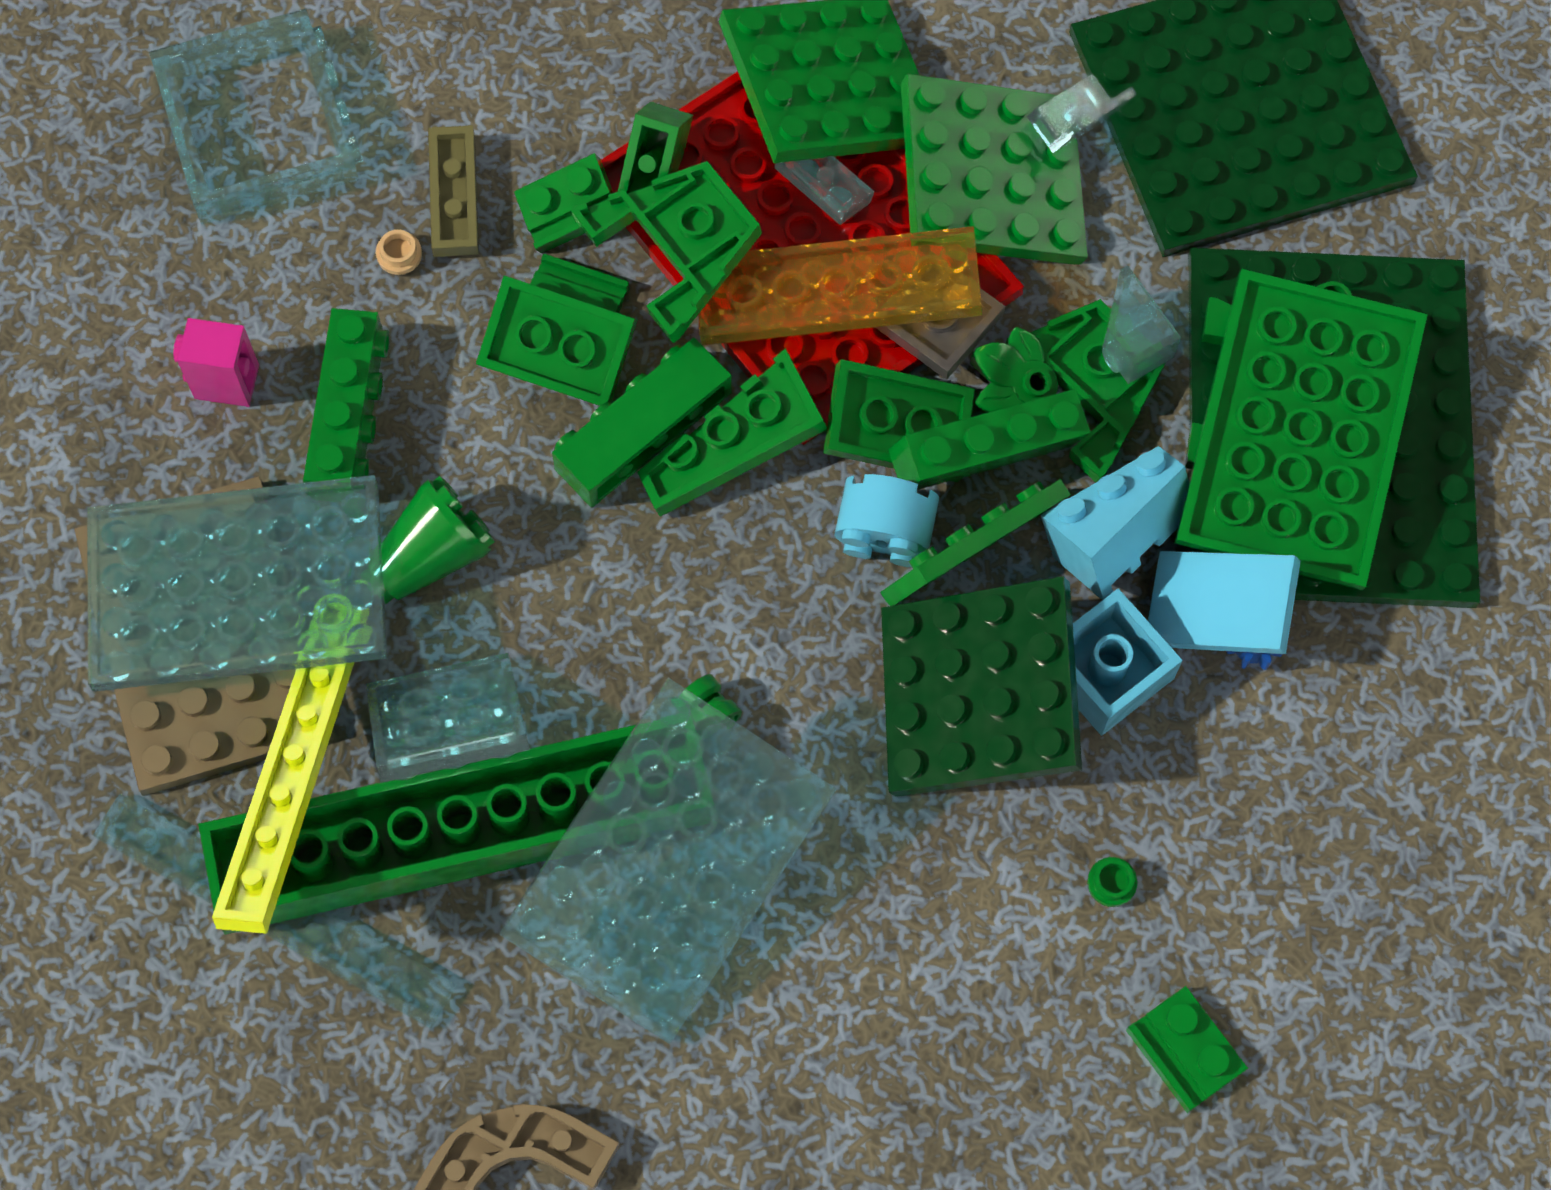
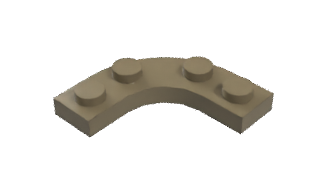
(518, 1135)

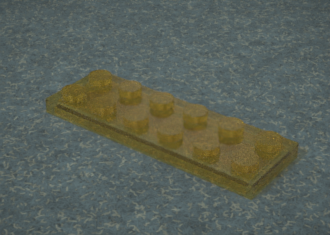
(846, 286)

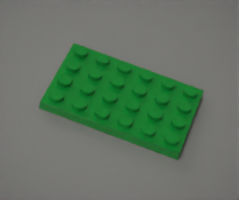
(1302, 427)

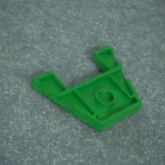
(694, 225)
(1074, 352)

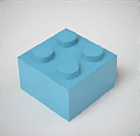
(1118, 661)

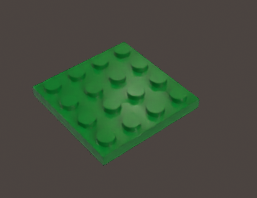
(822, 75)
(988, 168)

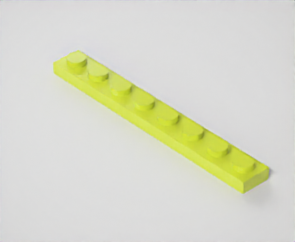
(281, 799)

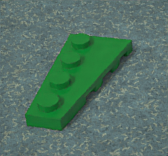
(753, 427)
(968, 543)

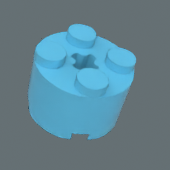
(885, 518)

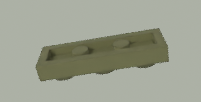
(453, 191)

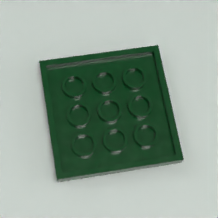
(980, 688)

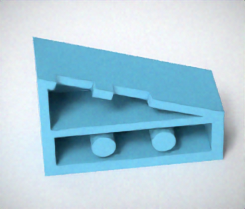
(1117, 519)

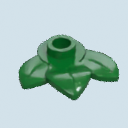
(1010, 371)

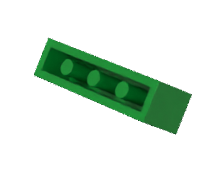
(641, 421)
(990, 440)

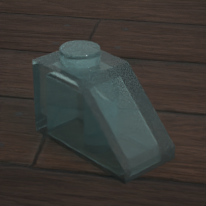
(1137, 330)

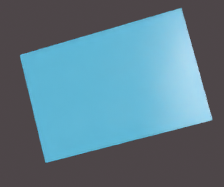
(1224, 601)

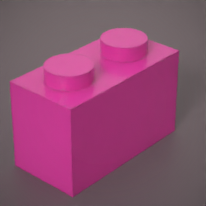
(217, 361)

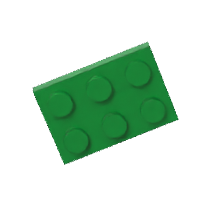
(556, 341)
(879, 406)

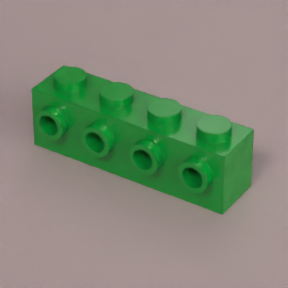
(346, 396)

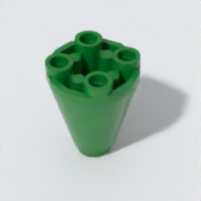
(431, 540)

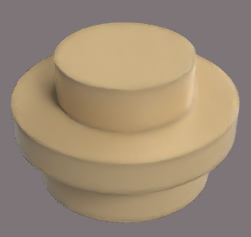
(398, 252)

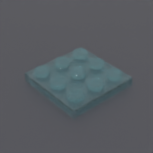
(445, 718)

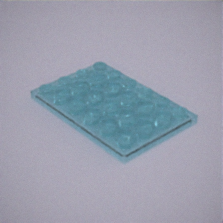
(235, 583)
(668, 861)

